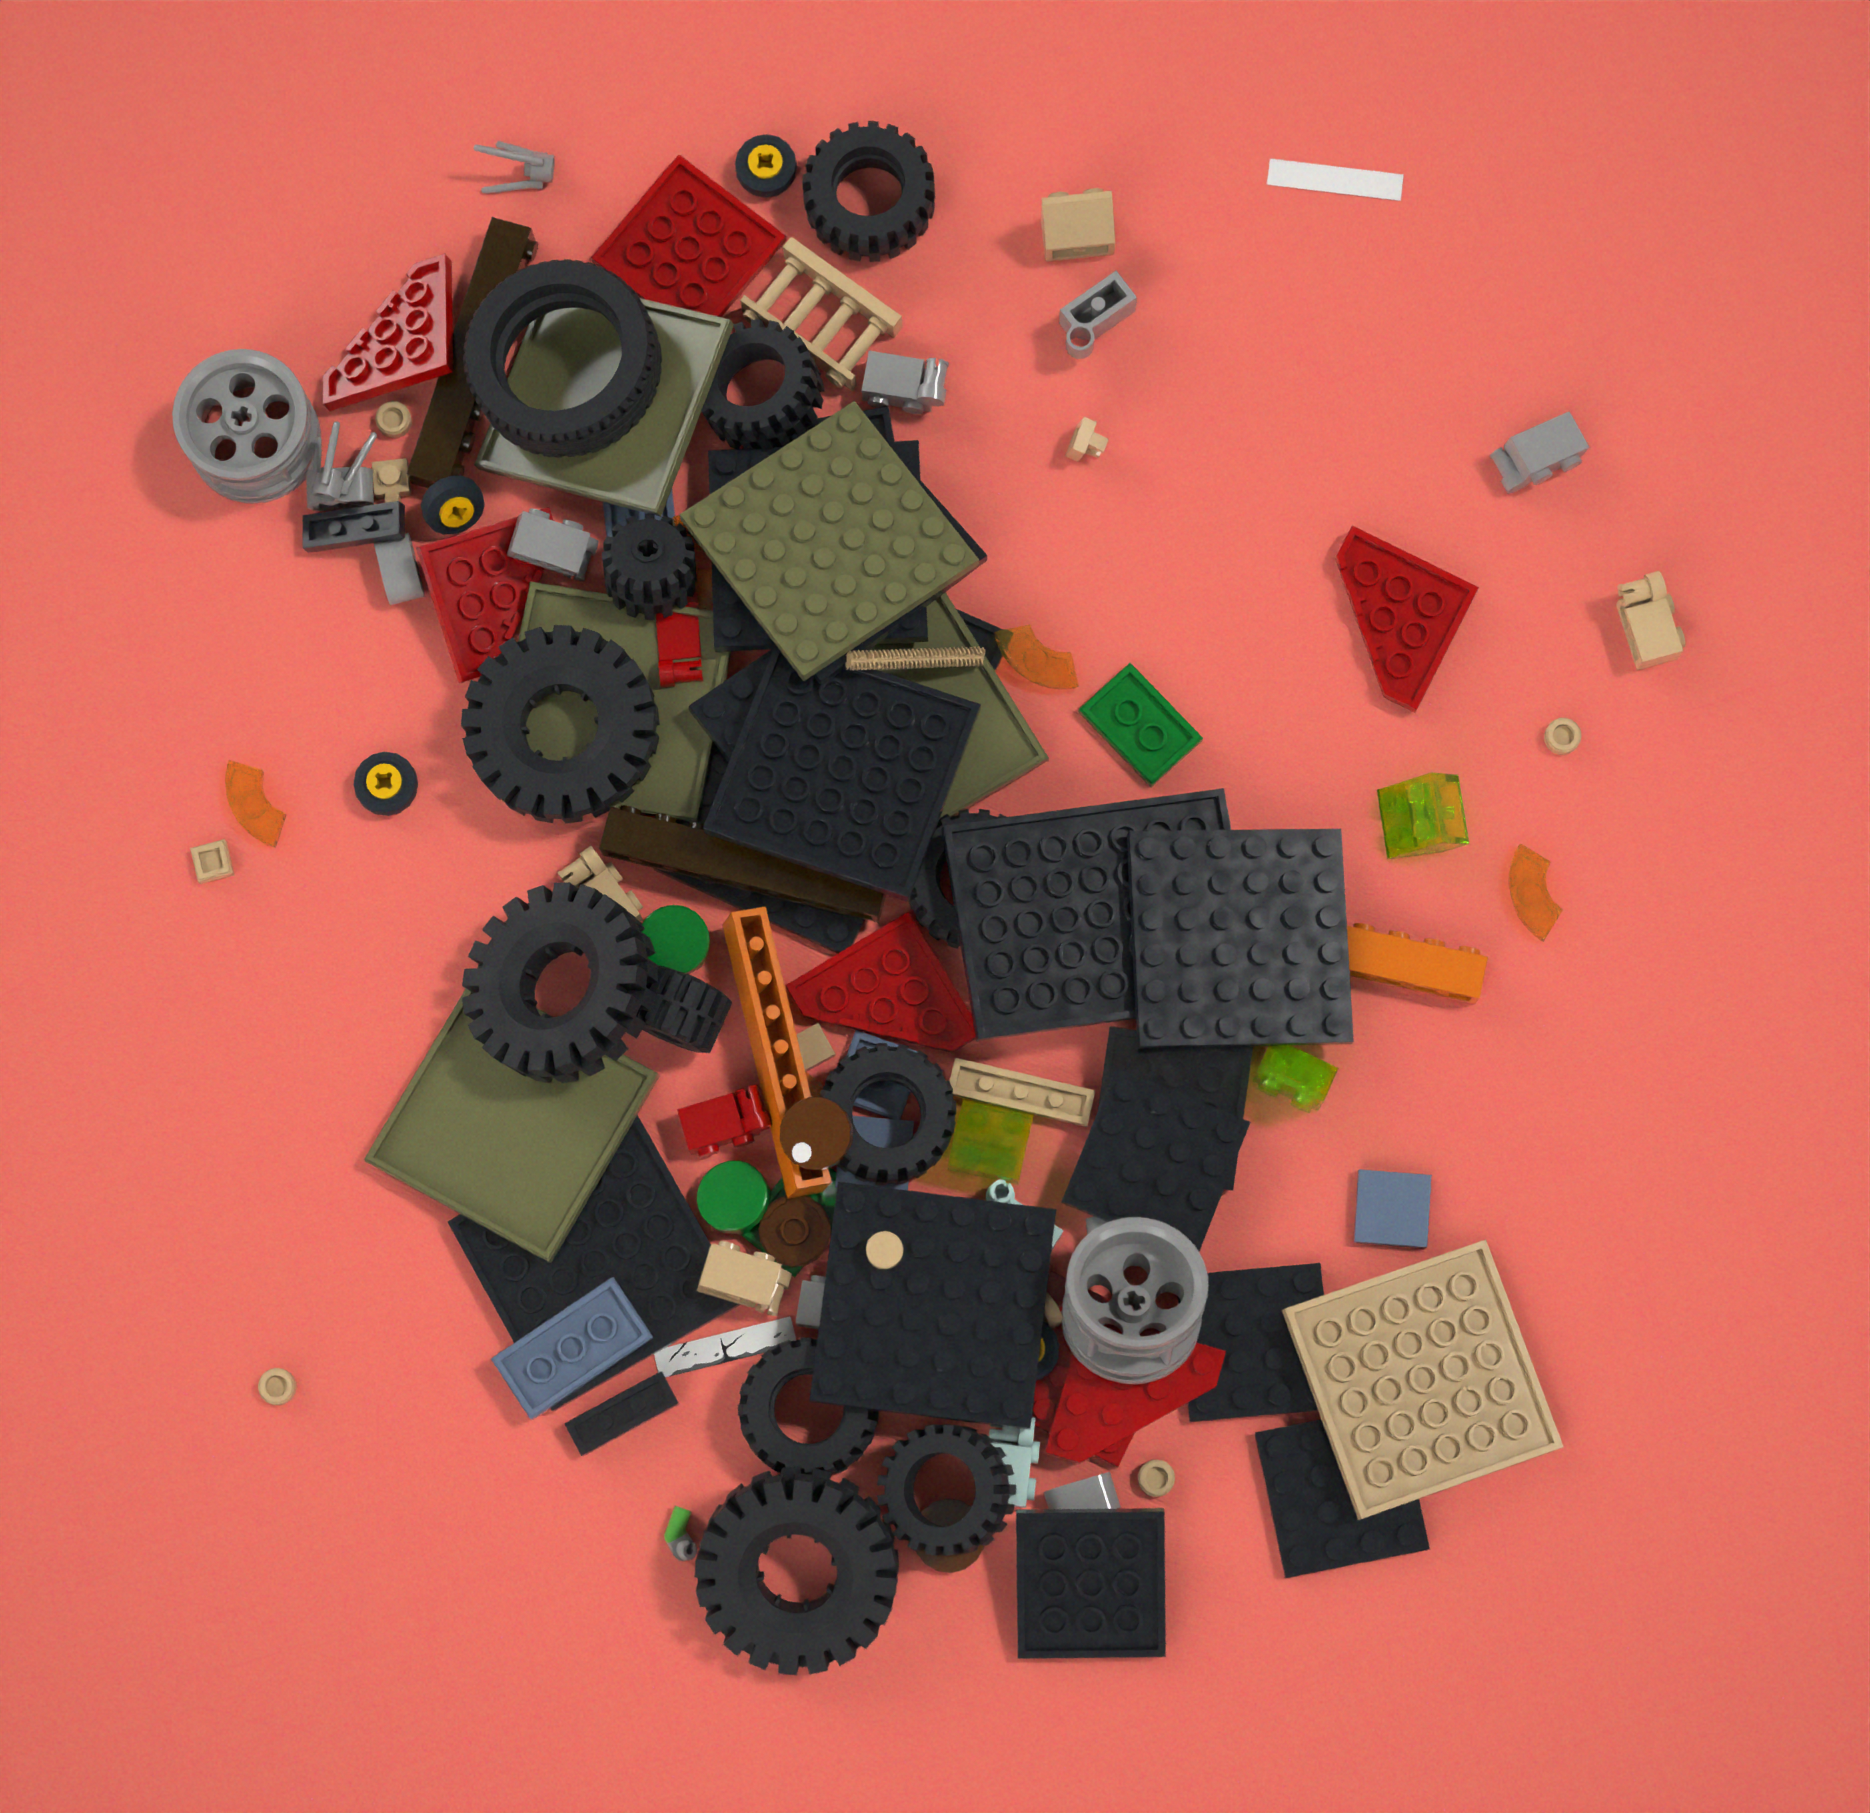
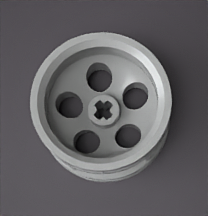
(245, 475)
(1171, 1267)

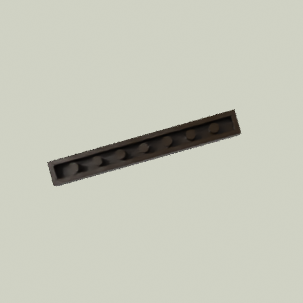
(453, 409)
(692, 853)

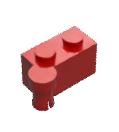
(678, 639)
(724, 1121)

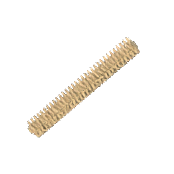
(915, 658)

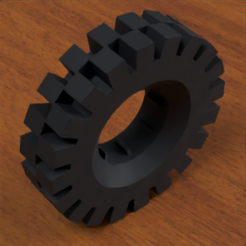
(514, 686)
(521, 948)
(783, 1630)

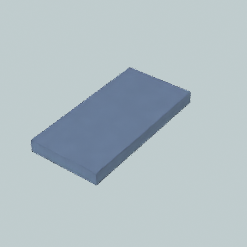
(572, 1348)

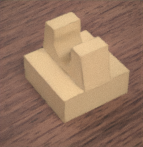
(1086, 441)

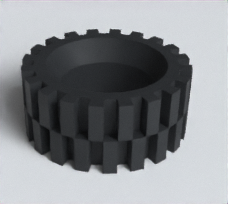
(782, 413)
(990, 1485)

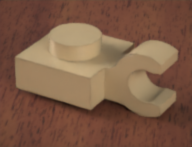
(391, 480)

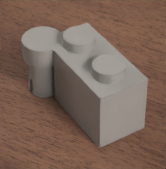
(904, 382)
(1539, 452)
(552, 544)

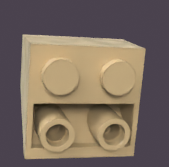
(1078, 225)

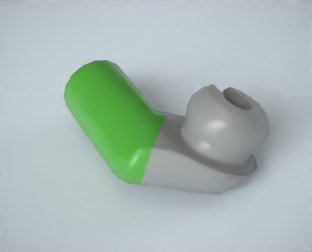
(677, 1536)

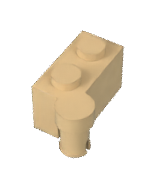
(1649, 622)
(593, 872)
(744, 1277)

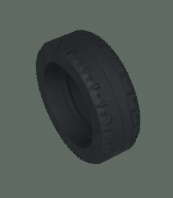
(540, 291)

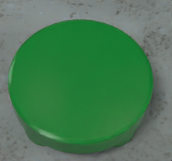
(678, 938)
(733, 1197)

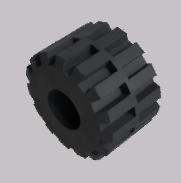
(649, 566)
(685, 1011)

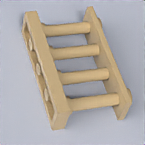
(853, 300)

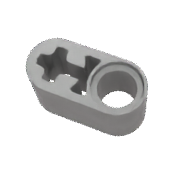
(359, 493)
(399, 570)
(1089, 1493)

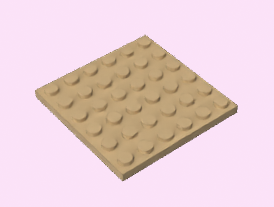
(1422, 1379)

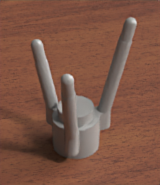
(537, 166)
(327, 481)

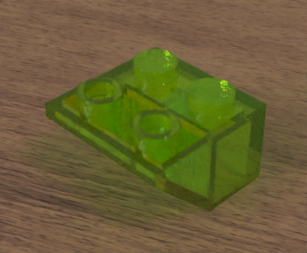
(1423, 815)
(1295, 1076)
(990, 1141)

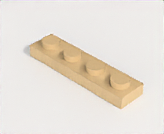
(1021, 1092)

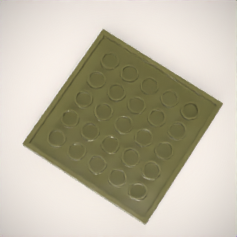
(829, 540)

